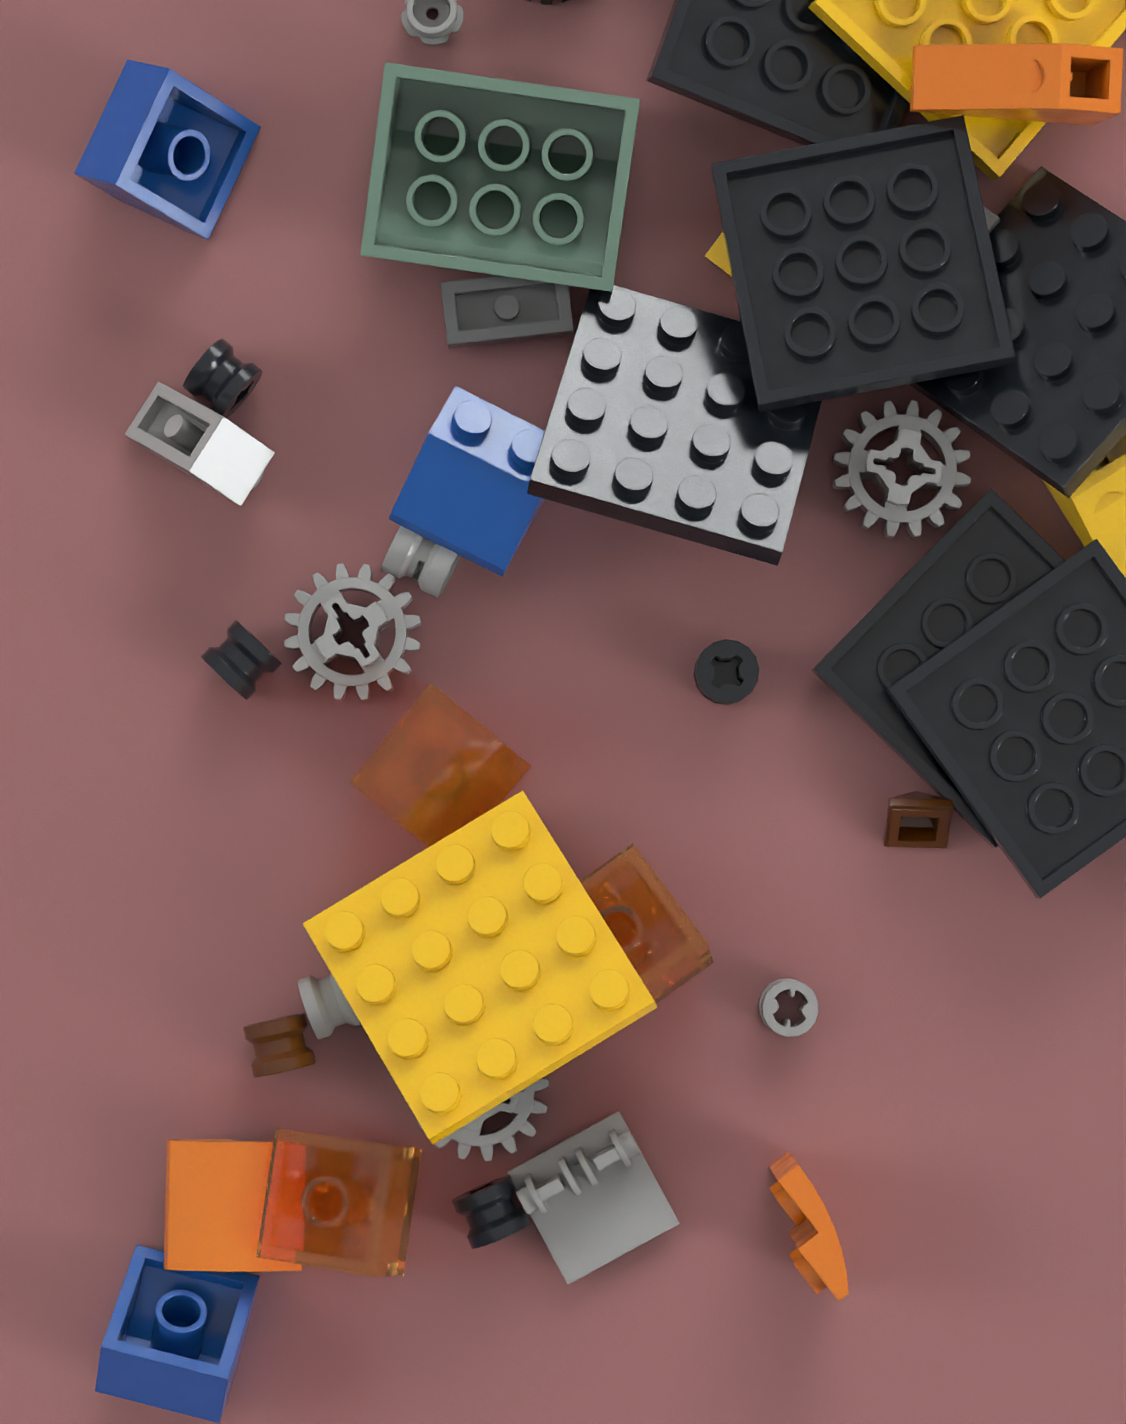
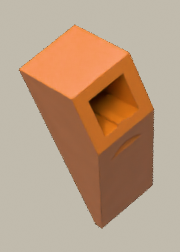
(1019, 81)

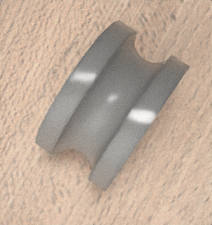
(807, 1009)

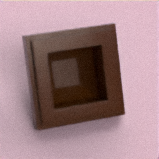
(918, 821)

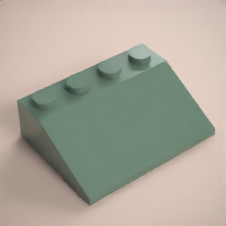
(499, 176)

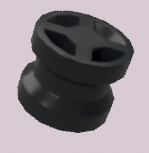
(222, 378)
(241, 660)
(719, 680)
(491, 1212)

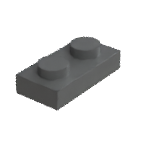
(504, 310)

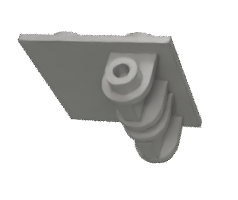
(593, 1197)

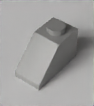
(200, 443)

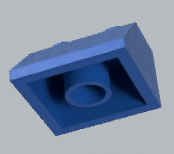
(167, 148)
(473, 482)
(175, 1336)

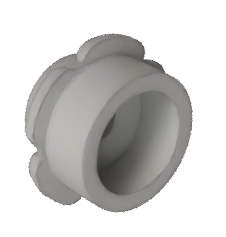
(432, 31)

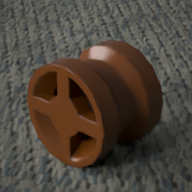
(279, 1045)

